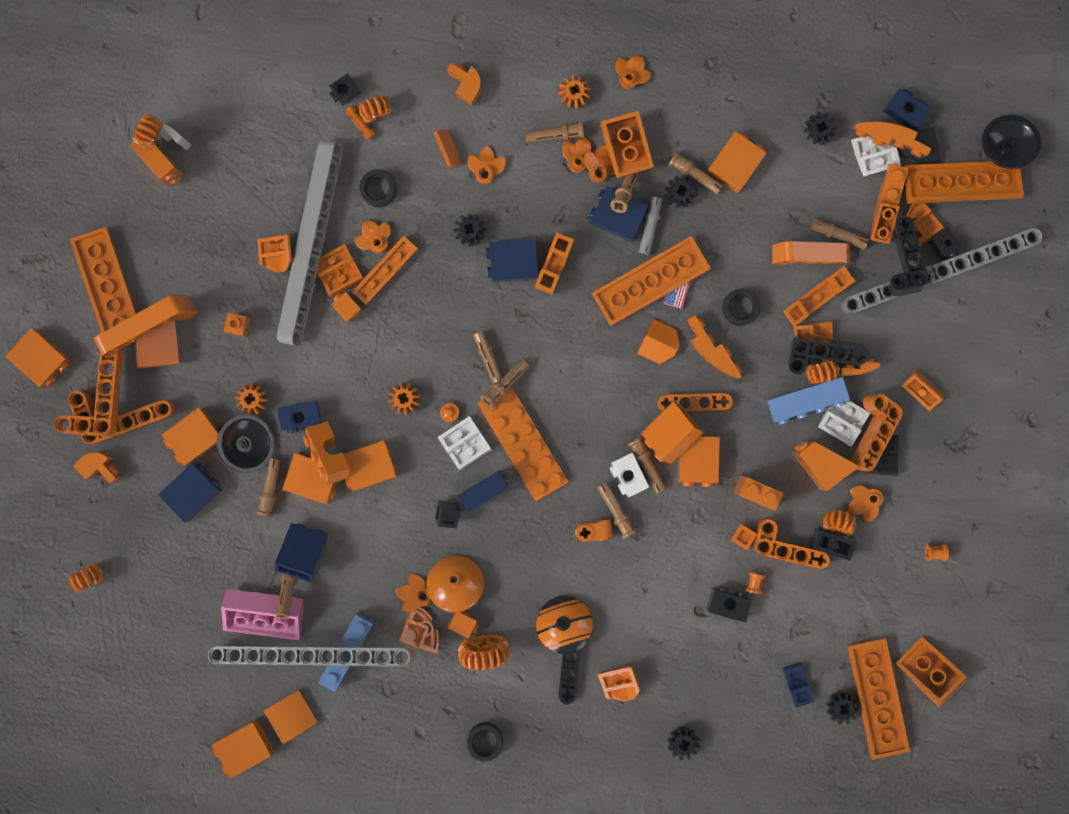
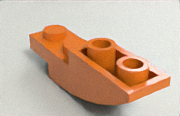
(884, 133)
(887, 203)
(716, 356)

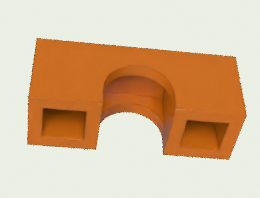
(554, 263)
(331, 467)

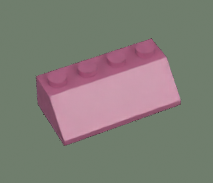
(256, 615)

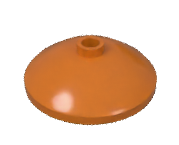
(459, 595)

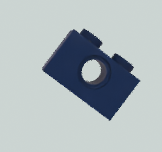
(896, 110)
(288, 414)

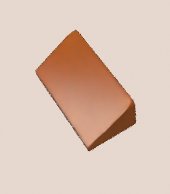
(447, 148)
(923, 390)

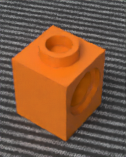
(346, 307)
(237, 324)
(463, 624)

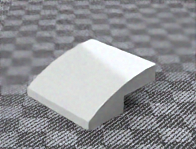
(169, 133)
(872, 157)
(844, 421)
(464, 443)

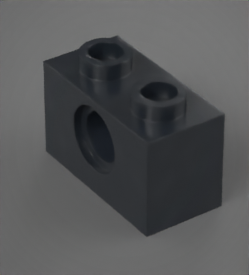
(832, 544)
(738, 611)

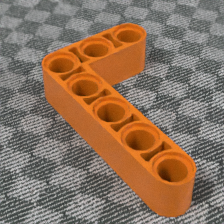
(168, 309)
(102, 398)
(137, 417)

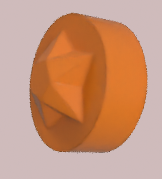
(449, 412)

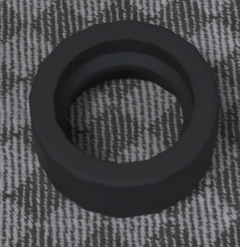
(382, 174)
(755, 307)
(499, 741)

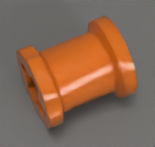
(936, 552)
(755, 582)

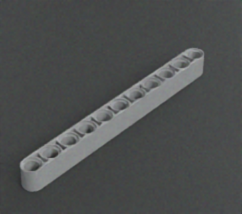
(310, 242)
(950, 269)
(302, 658)

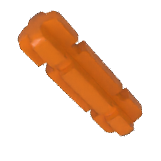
(362, 126)

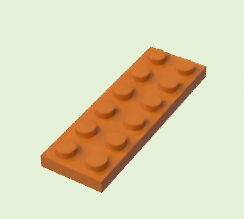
(961, 182)
(103, 278)
(651, 281)
(524, 445)
(878, 698)

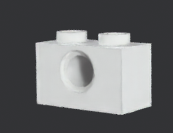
(638, 481)

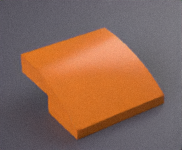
(338, 271)
(290, 716)

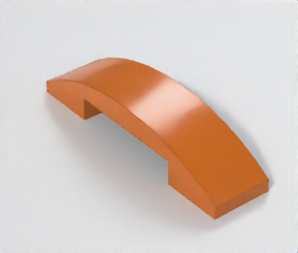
(818, 296)

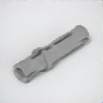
(650, 225)

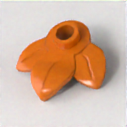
(633, 69)
(576, 153)
(599, 161)
(486, 163)
(371, 235)
(863, 505)
(411, 593)

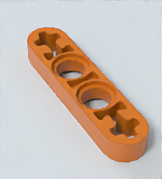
(694, 399)

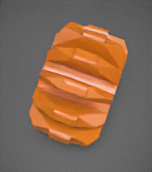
(569, 86)
(375, 108)
(148, 131)
(822, 371)
(398, 402)
(255, 405)
(839, 522)
(86, 577)

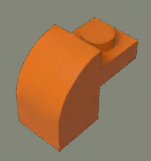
(470, 83)
(97, 462)

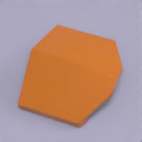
(275, 252)
(659, 342)
(620, 683)

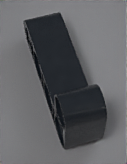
(908, 254)
(827, 354)

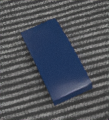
(798, 685)

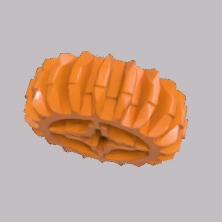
(484, 652)

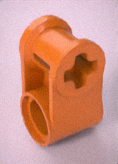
(597, 529)

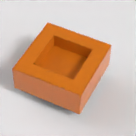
(743, 536)

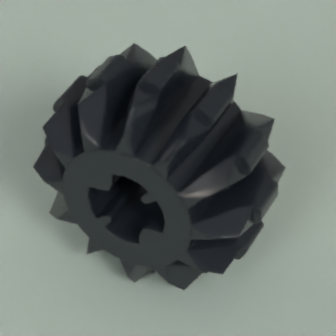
(812, 129)
(675, 187)
(476, 228)
(835, 710)
(690, 743)

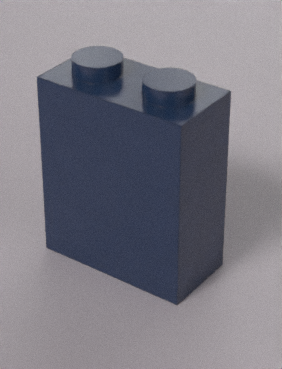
(619, 224)
(512, 260)
(484, 490)
(190, 492)
(301, 552)

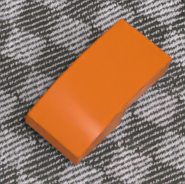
(849, 370)

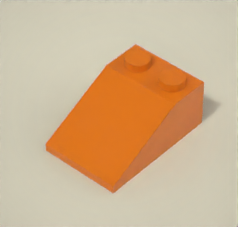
(626, 144)
(931, 672)

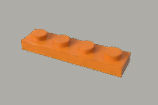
(385, 270)

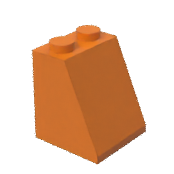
(822, 464)

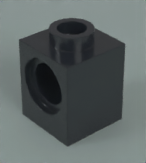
(345, 81)
(447, 514)

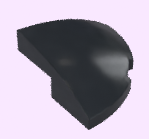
(928, 138)
(889, 459)

